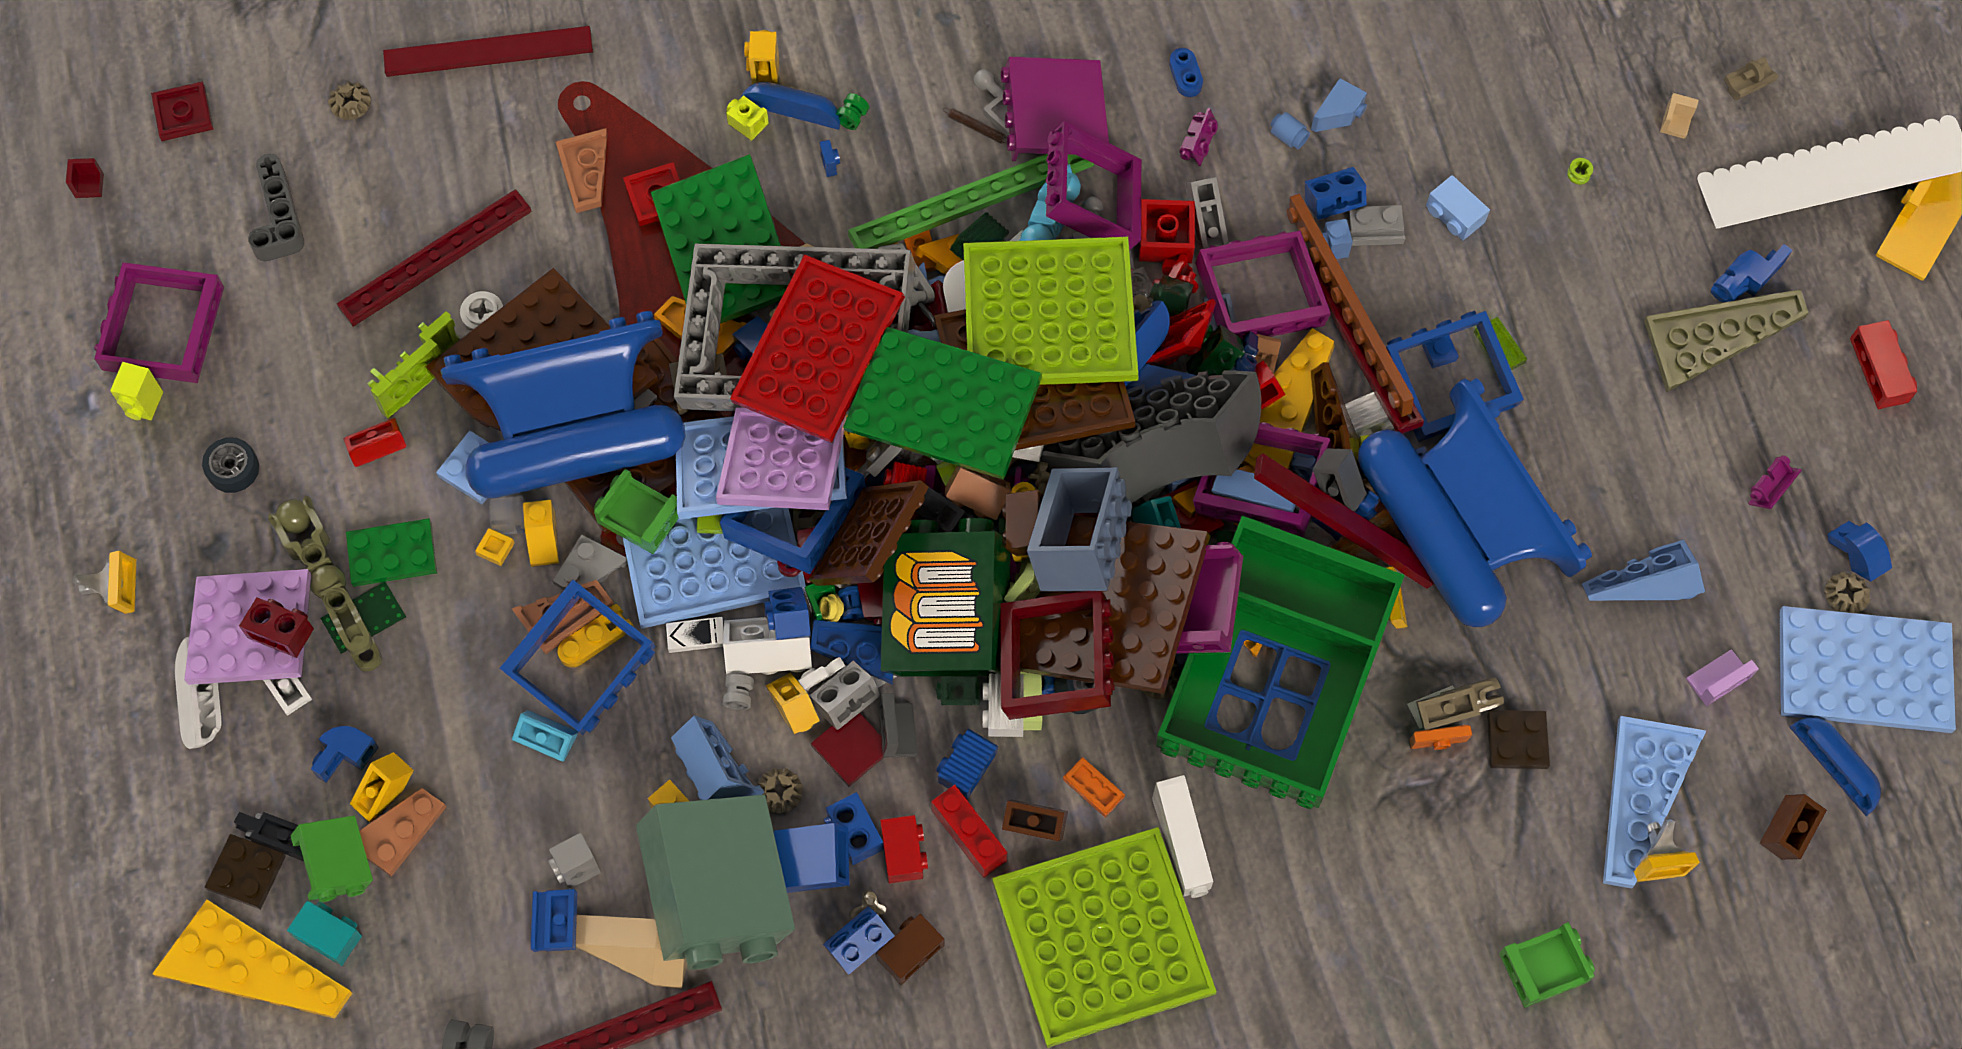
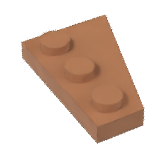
(399, 830)

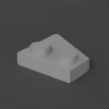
(588, 563)

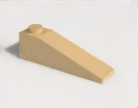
(631, 946)

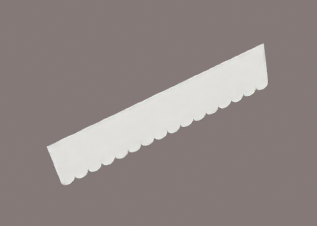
(1833, 173)

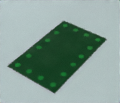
(377, 609)

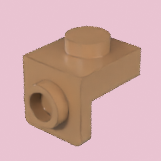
(1268, 351)

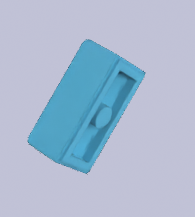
(544, 735)

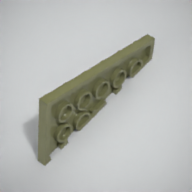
(1705, 336)

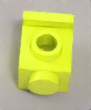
(746, 117)

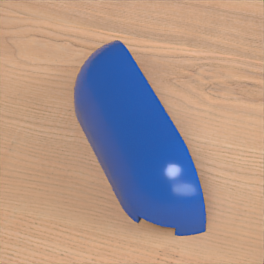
(794, 103)
(1150, 331)
(1840, 762)

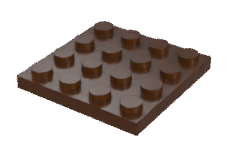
(869, 534)

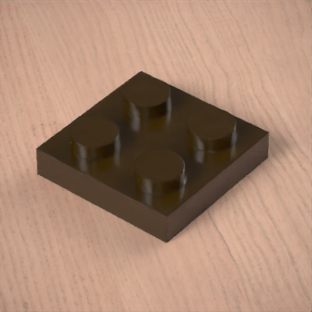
(1518, 739)
(245, 871)

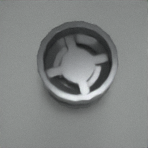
(462, 1036)

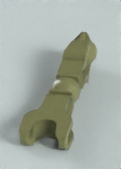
(326, 579)

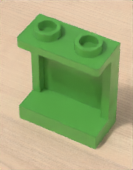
(636, 512)
(333, 858)
(1547, 965)

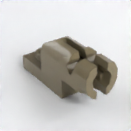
(1459, 703)

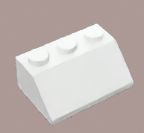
(754, 649)

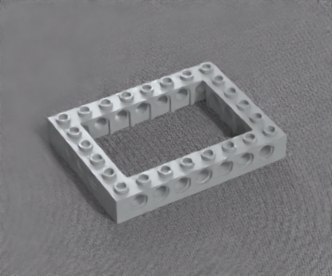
(775, 265)

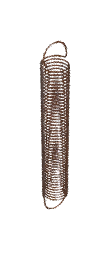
(975, 125)

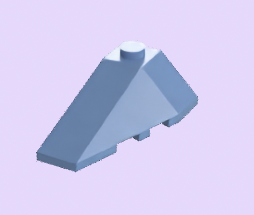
(1665, 575)

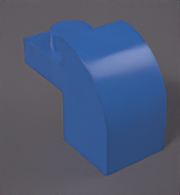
(1865, 549)
(341, 744)

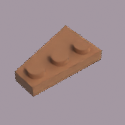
(584, 168)
(576, 618)

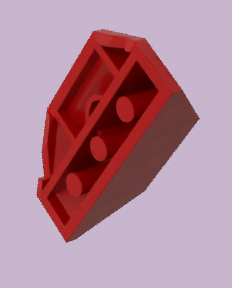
(1184, 334)

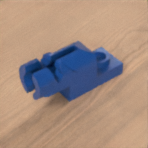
(1749, 274)

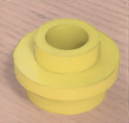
(831, 607)

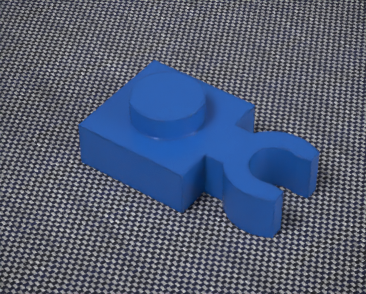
(1367, 507)

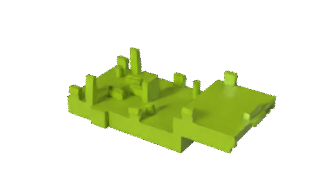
(411, 375)

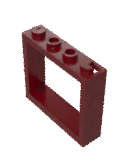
(1099, 697)

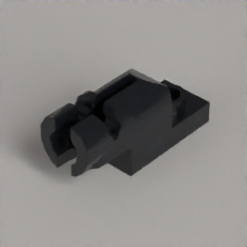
(942, 511)

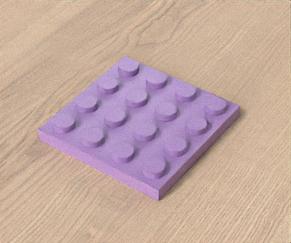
(777, 465)
(217, 644)

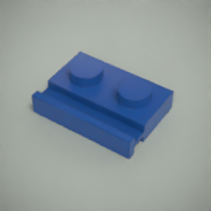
(554, 920)

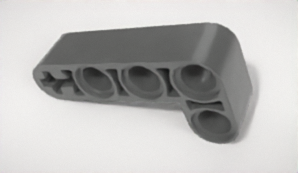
(277, 204)

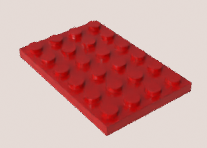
(817, 348)

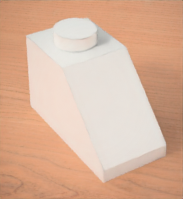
(289, 693)

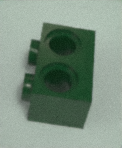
(1217, 353)

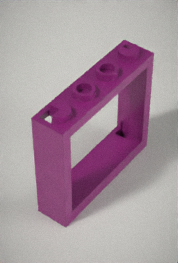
(1123, 164)
(1259, 247)
(201, 330)
(1233, 510)

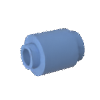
(1289, 130)

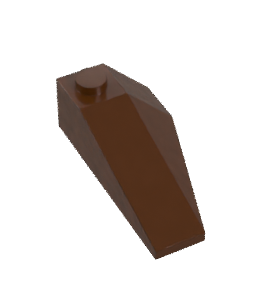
(1331, 413)

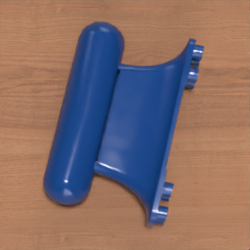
(565, 410)
(1468, 507)

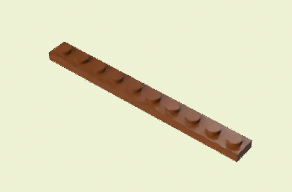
(1352, 309)

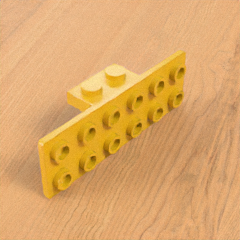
(1923, 225)

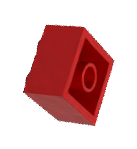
(1166, 230)

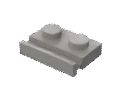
(1376, 225)

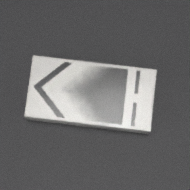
(695, 634)

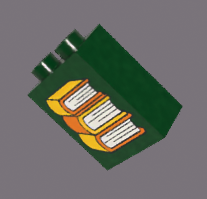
(944, 601)

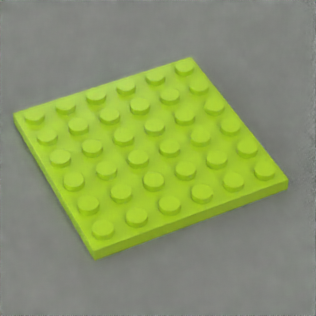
(1053, 307)
(1103, 937)

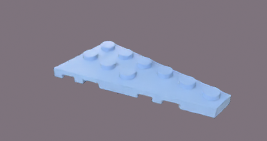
(1645, 781)

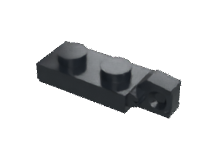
(269, 832)

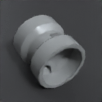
(738, 692)

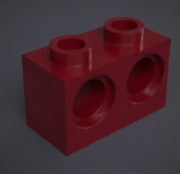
(273, 631)

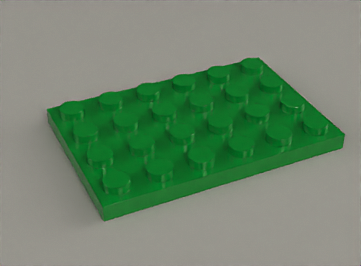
(724, 209)
(943, 402)

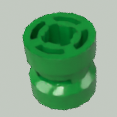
(851, 112)

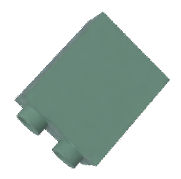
(715, 880)

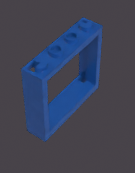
(1481, 320)
(816, 544)
(545, 627)

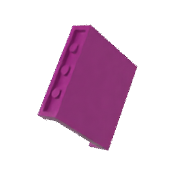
(1046, 93)
(1214, 602)

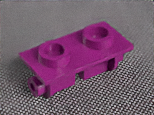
(1203, 128)
(1770, 489)

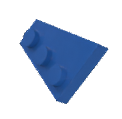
(851, 643)

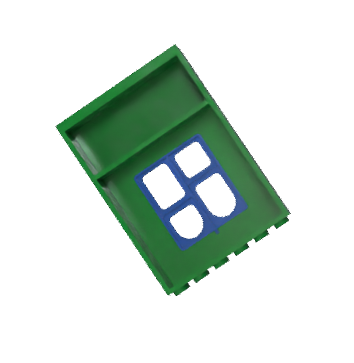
(1304, 607)

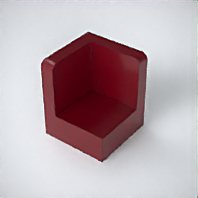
(84, 178)

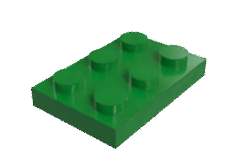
(391, 552)

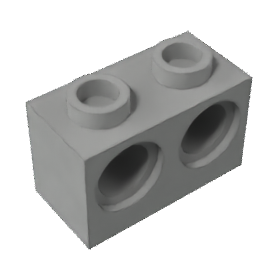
(845, 695)

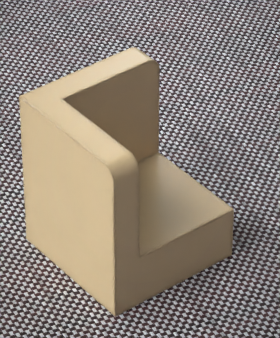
(1678, 115)

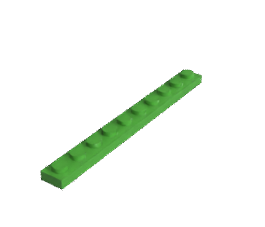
(957, 203)

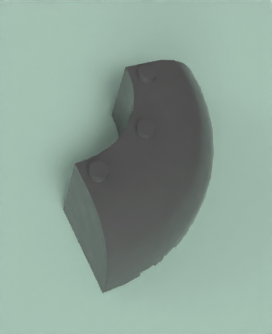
(1178, 433)

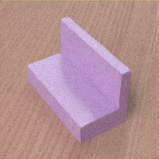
(1721, 677)

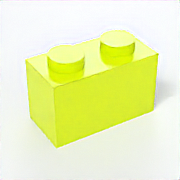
(136, 391)

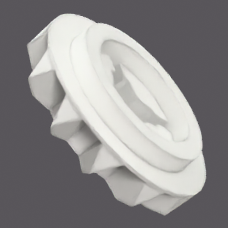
(474, 303)

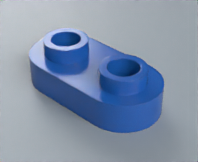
(1186, 70)

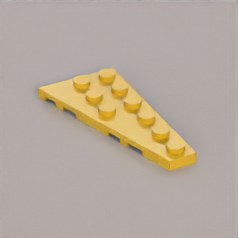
(1296, 405)
(240, 961)

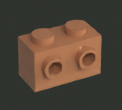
(977, 491)

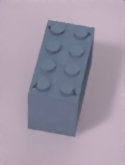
(1079, 567)

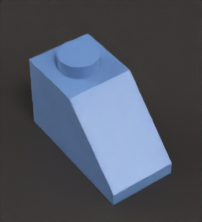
(1340, 107)

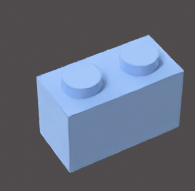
(1457, 208)

